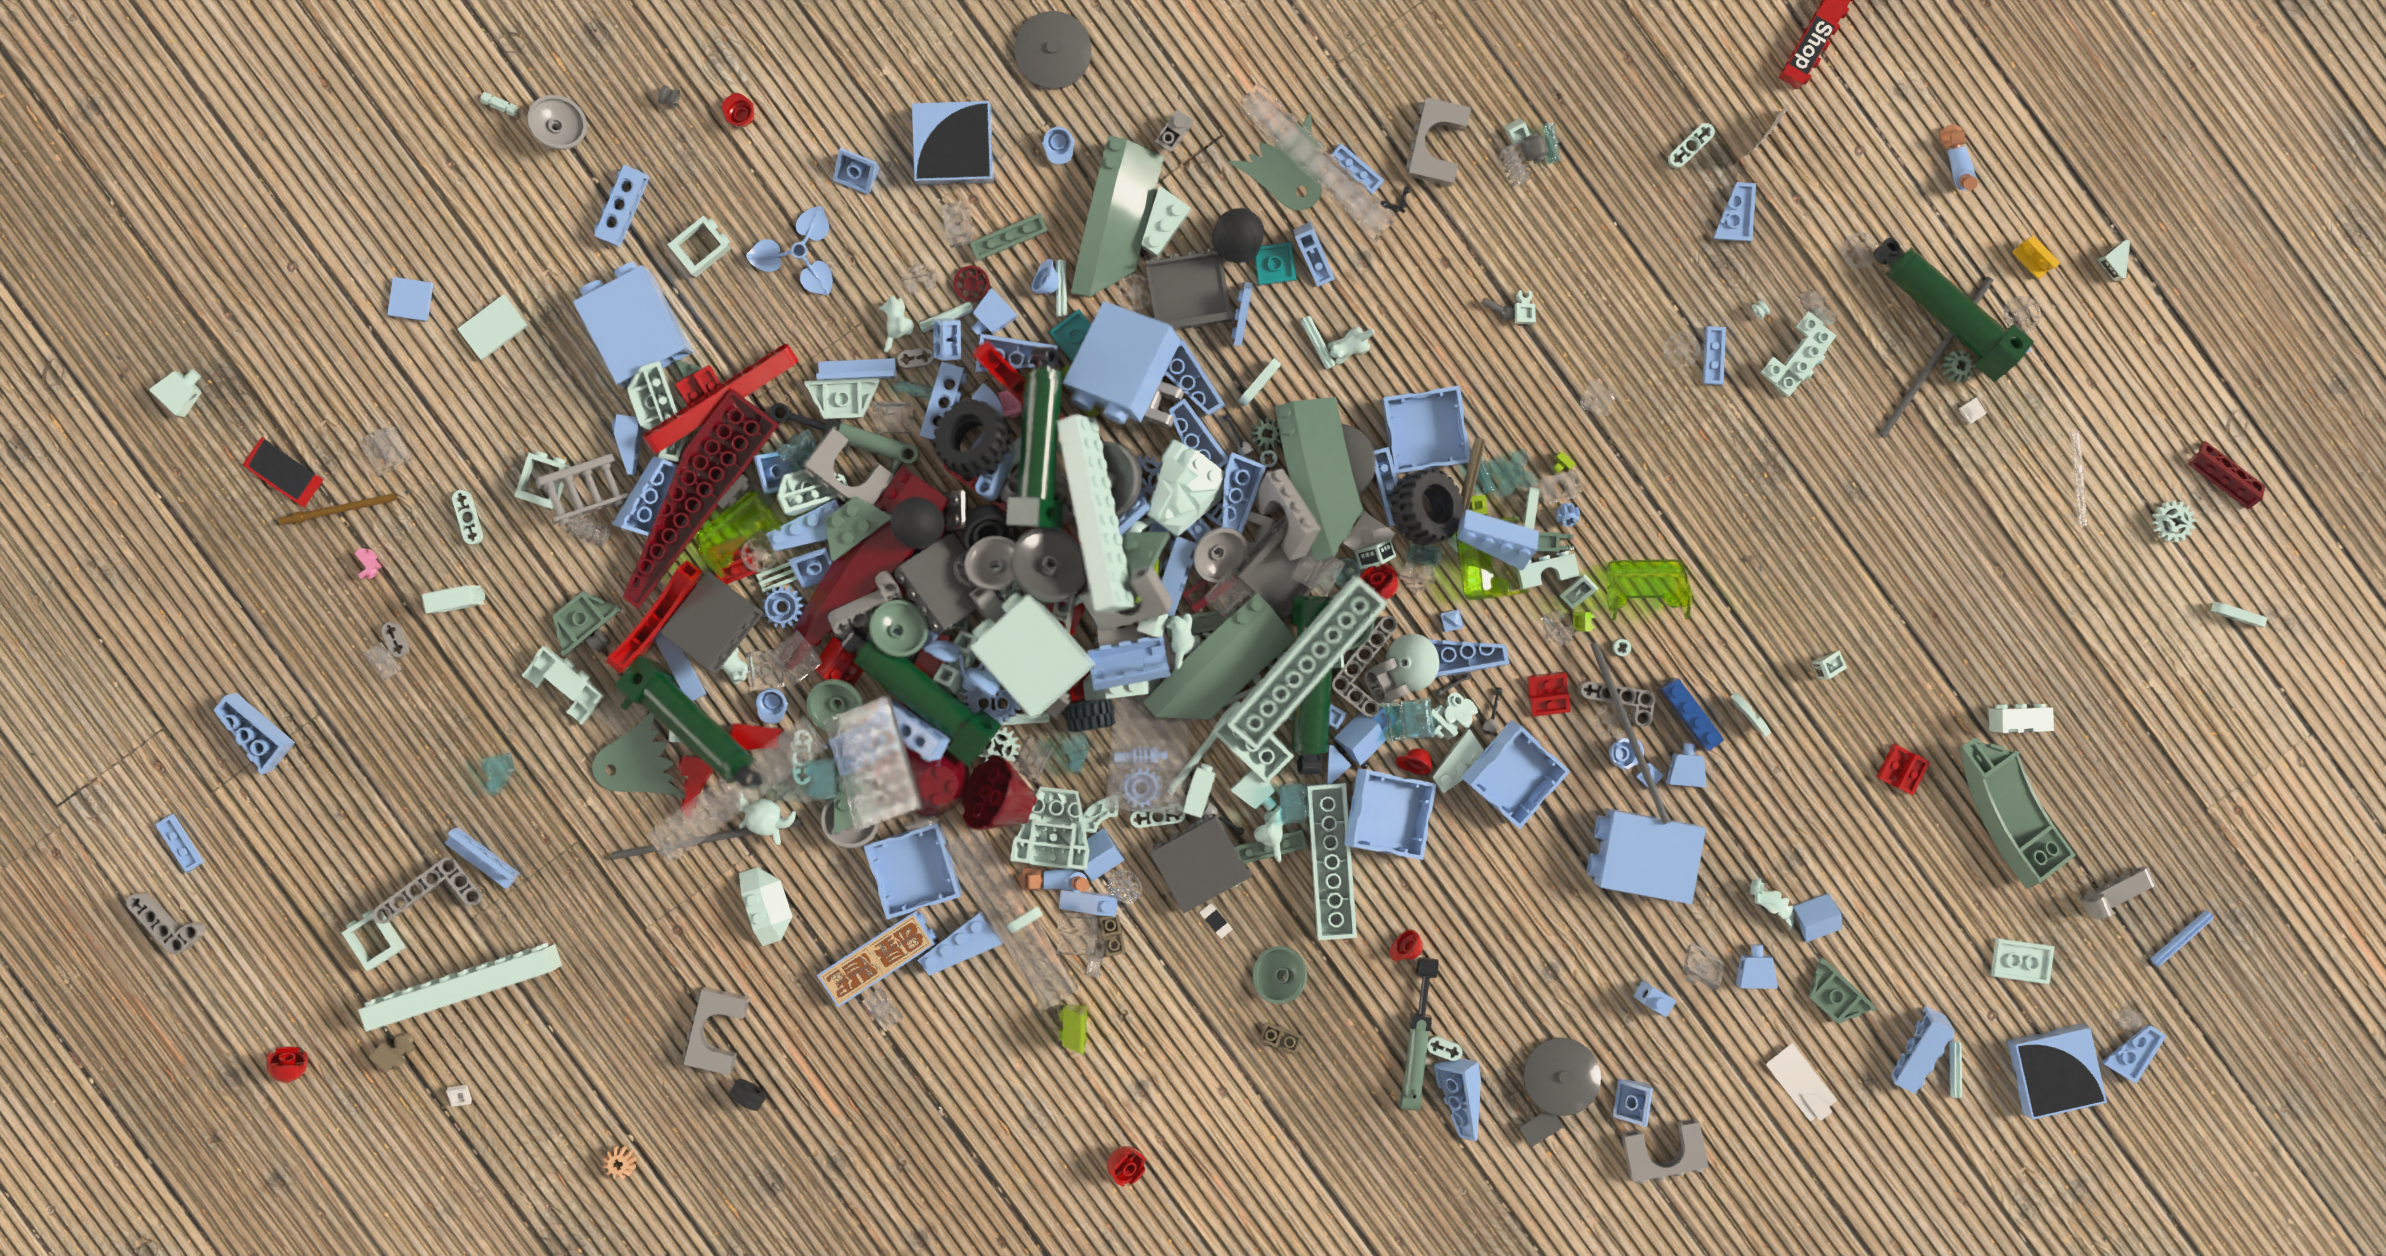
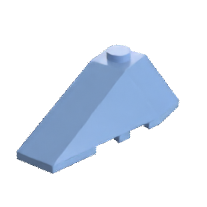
(1240, 488)
(1461, 1088)

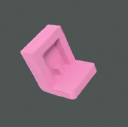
(1010, 404)
(369, 560)

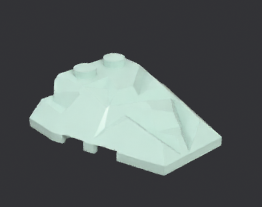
(1185, 488)
(1054, 832)

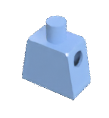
(992, 314)
(1687, 768)
(1756, 970)
(1655, 998)

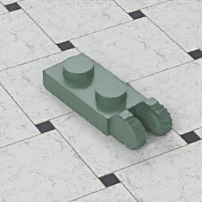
(1551, 542)

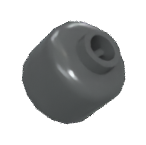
(1535, 148)

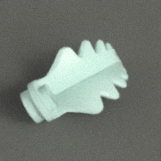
(1772, 901)

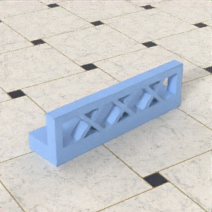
(857, 369)
(481, 857)

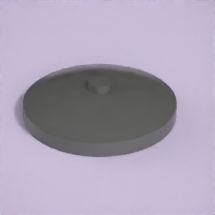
(1053, 50)
(1360, 455)
(1123, 474)
(1048, 564)
(1561, 1076)

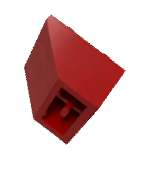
(838, 663)

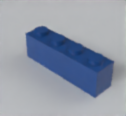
(1691, 714)

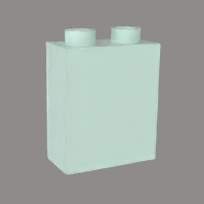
(1031, 653)

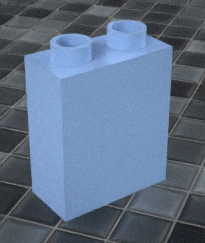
(631, 322)
(1121, 363)
(1646, 856)

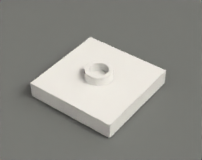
(1367, 532)

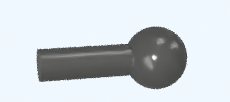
(1507, 312)

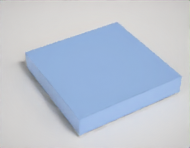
(410, 299)

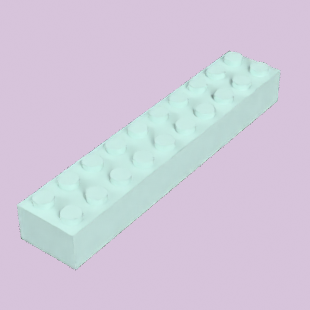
(1095, 514)
(1306, 662)
(459, 986)

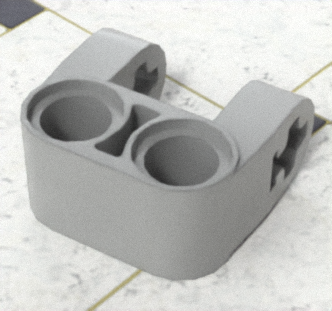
(1381, 683)

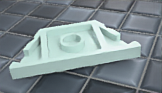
(843, 397)

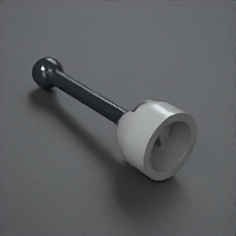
(1244, 448)
(1491, 724)
(1211, 809)

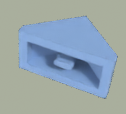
(1335, 764)

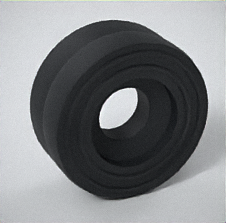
(747, 1094)

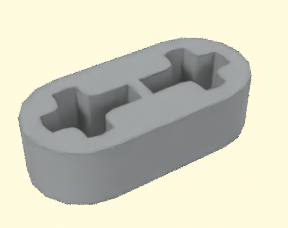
(914, 354)
(399, 638)

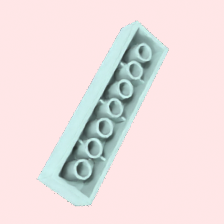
(1331, 861)

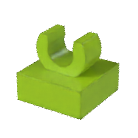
(1563, 461)
(1478, 504)
(1582, 621)

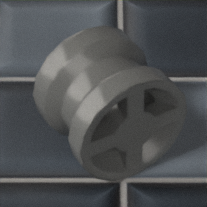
(669, 96)
(599, 641)

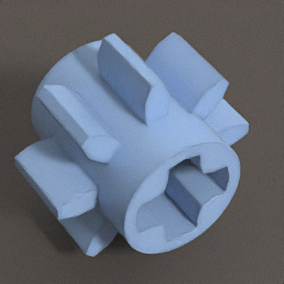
(1568, 514)

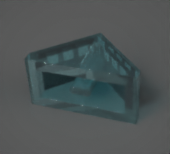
(1424, 554)

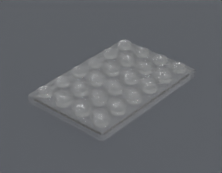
(1146, 760)
(873, 763)

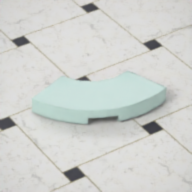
(1747, 710)
(1096, 814)

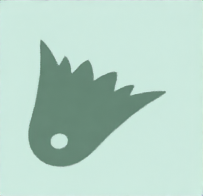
(1281, 175)
(636, 763)

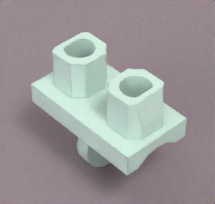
(1441, 726)

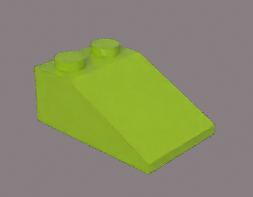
(1074, 1027)

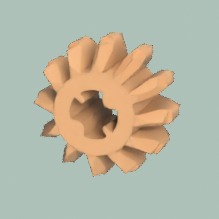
(616, 1168)

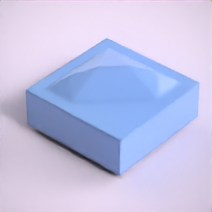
(1451, 620)
(1656, 775)

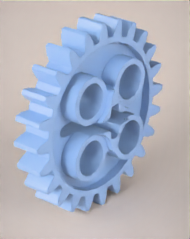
(975, 696)

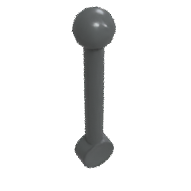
(1467, 676)

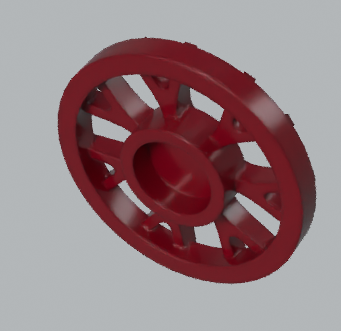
(971, 283)

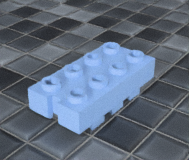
(1128, 663)

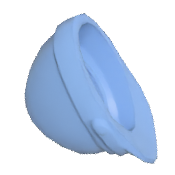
(1058, 145)
(1046, 278)
(771, 705)
(1622, 754)

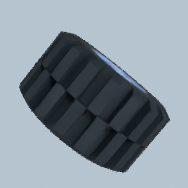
(1089, 715)

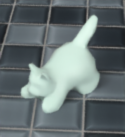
(897, 323)
(1353, 343)
(1182, 640)
(735, 668)
(1271, 832)

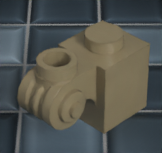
(389, 1055)

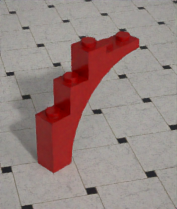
(1001, 370)
(646, 632)
(698, 772)

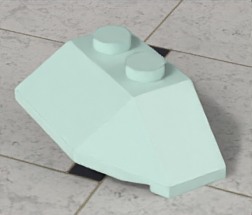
(651, 396)
(804, 493)
(1119, 691)
(765, 905)

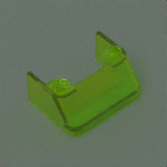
(733, 529)
(1478, 575)
(1648, 580)

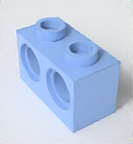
(947, 339)

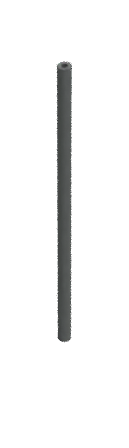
(1929, 366)
(1630, 733)
(711, 838)

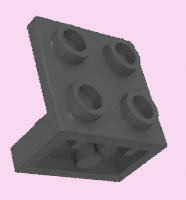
(741, 488)
(955, 510)

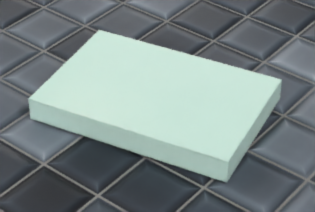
(493, 327)
(2022, 961)

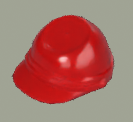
(738, 110)
(1415, 761)
(1406, 946)

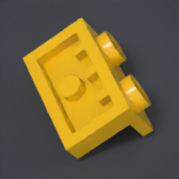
(2035, 256)

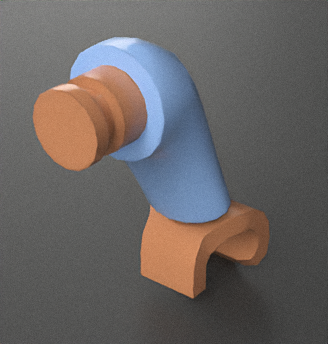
(1961, 164)
(1053, 879)

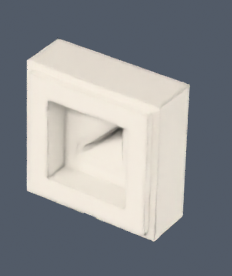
(1972, 411)
(459, 1095)

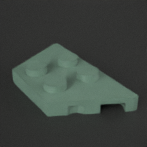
(852, 525)
(1142, 550)
(581, 619)
(842, 813)
(1836, 994)

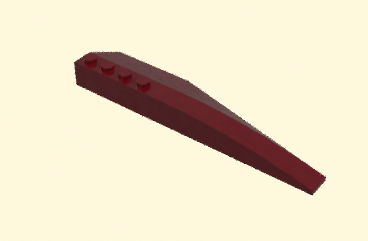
(705, 473)
(856, 570)

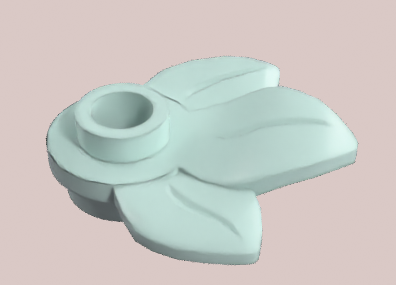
(1460, 711)

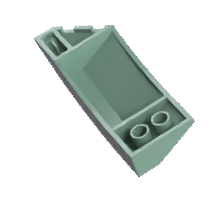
(1117, 216)
(1320, 469)
(1222, 664)
(2013, 812)

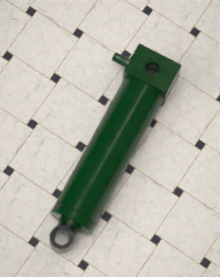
(1995, 345)
(1039, 446)
(654, 688)
(924, 696)
(1312, 714)

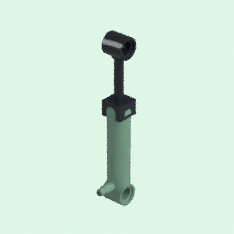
(857, 437)
(1418, 1040)

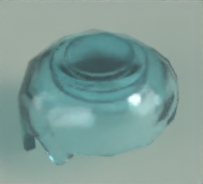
(1348, 571)

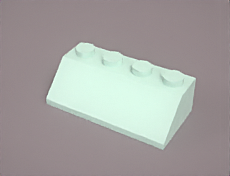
(1266, 760)

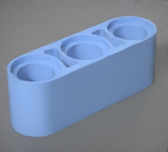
(996, 480)

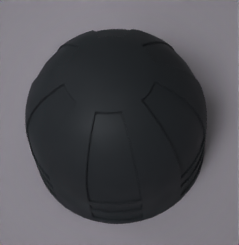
(1238, 235)
(917, 523)
(983, 523)

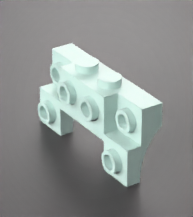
(1803, 359)
(567, 679)

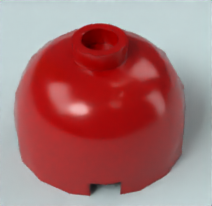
(1381, 580)
(286, 1064)
(1126, 1165)

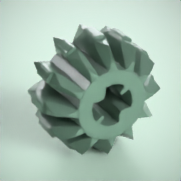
(1961, 373)
(1264, 440)

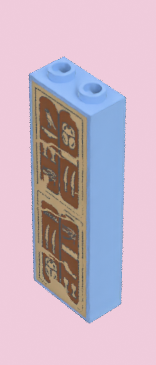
(877, 958)

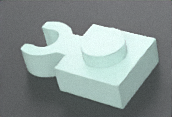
(1524, 310)

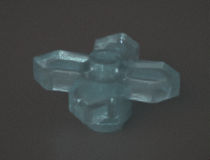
(797, 450)
(1522, 477)

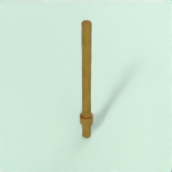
(300, 517)

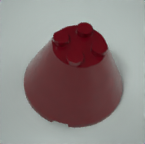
(938, 781)
(996, 796)

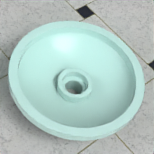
(1421, 658)

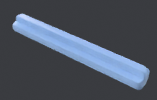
(2182, 938)

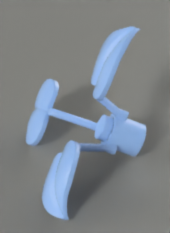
(813, 225)
(973, 677)

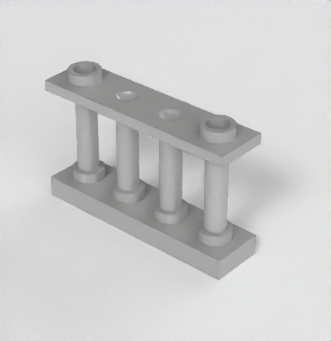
(584, 470)

